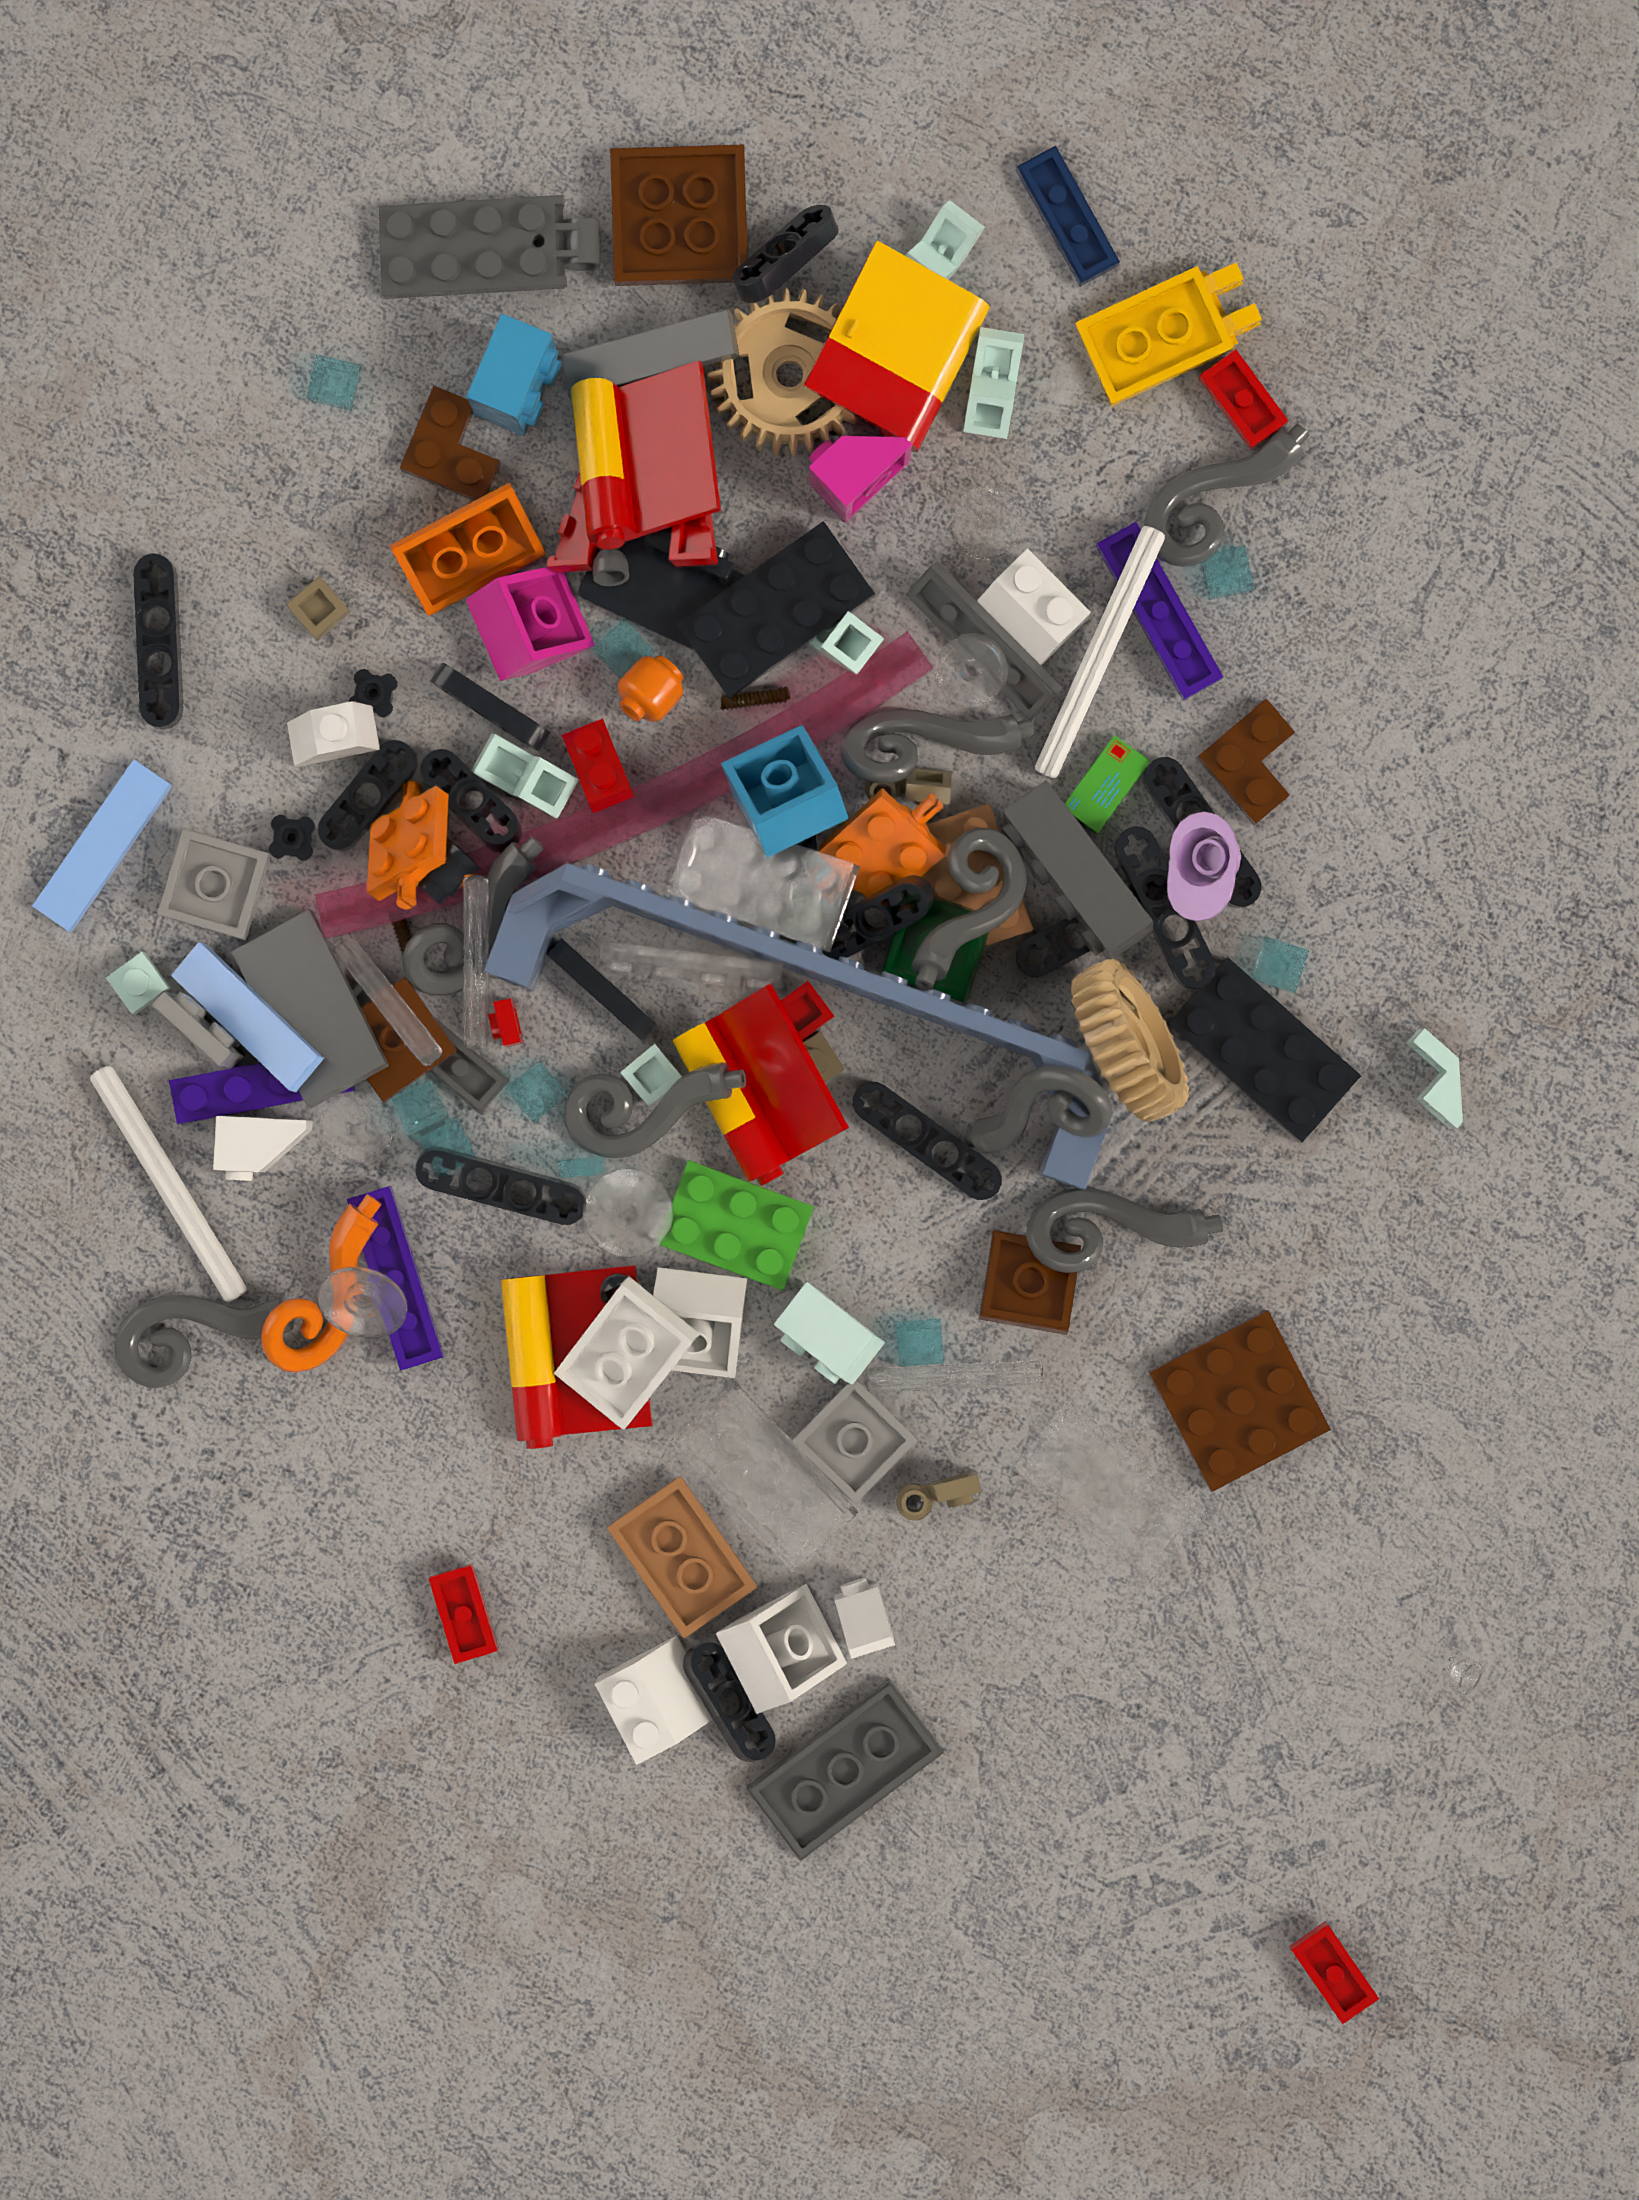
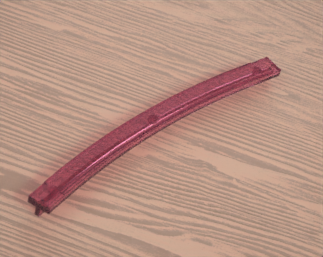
(661, 798)

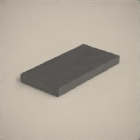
(307, 988)
(845, 1769)

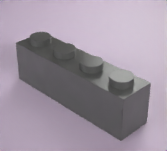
(1077, 872)

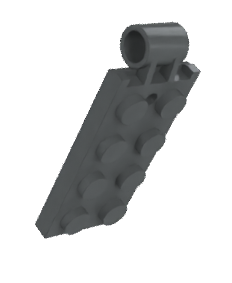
(482, 246)

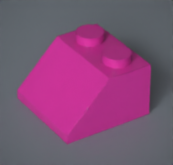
(856, 470)
(529, 622)

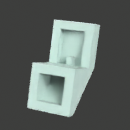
(947, 241)
(993, 382)
(848, 643)
(524, 776)
(1443, 1093)

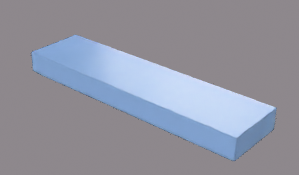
(102, 846)
(247, 1017)

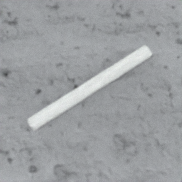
(1099, 651)
(168, 1183)

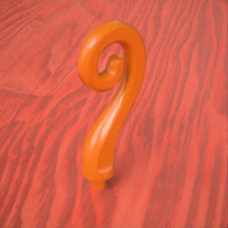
(345, 1247)

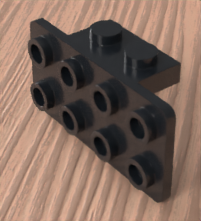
(657, 590)

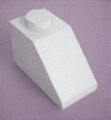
(332, 733)
(254, 1144)
(863, 1618)

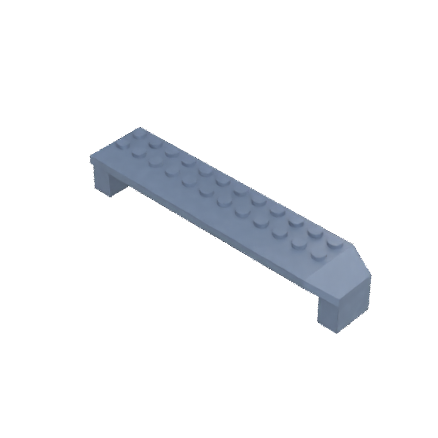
(577, 893)

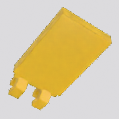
(1164, 331)

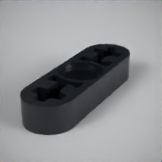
(785, 253)
(490, 707)
(377, 761)
(467, 782)
(885, 901)
(601, 989)
(735, 1736)

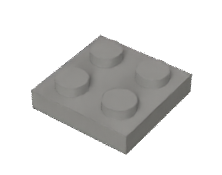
(214, 884)
(189, 1018)
(854, 1440)

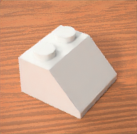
(1034, 607)
(712, 1308)
(781, 1649)
(653, 1700)

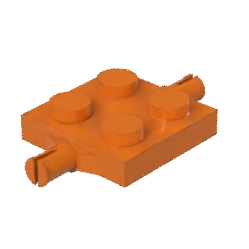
(887, 842)
(407, 844)

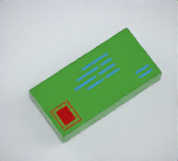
(1106, 784)

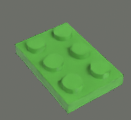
(736, 1225)

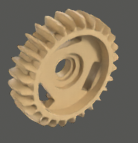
(769, 346)
(1129, 1040)

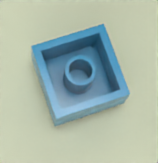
(514, 375)
(785, 791)

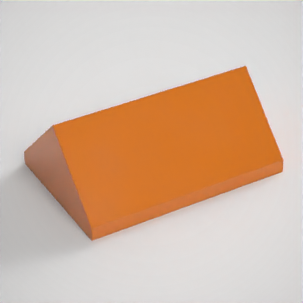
(468, 549)

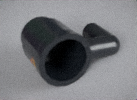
(450, 876)

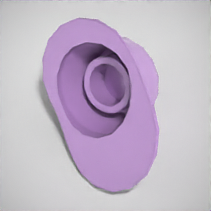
(1202, 866)

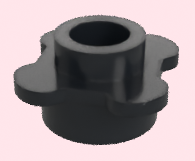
(383, 684)
(301, 846)

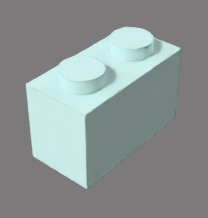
(829, 1334)

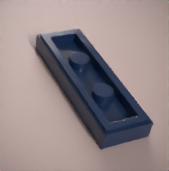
(1067, 216)

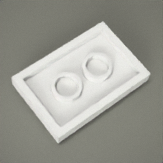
(626, 1353)

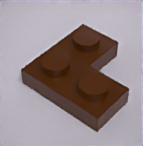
(437, 450)
(1238, 763)

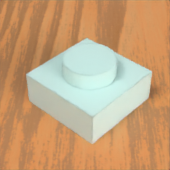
(138, 983)
(651, 1075)

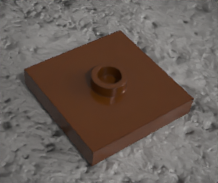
(403, 1064)
(1023, 1290)

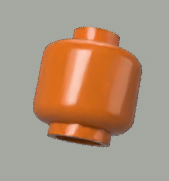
(650, 689)

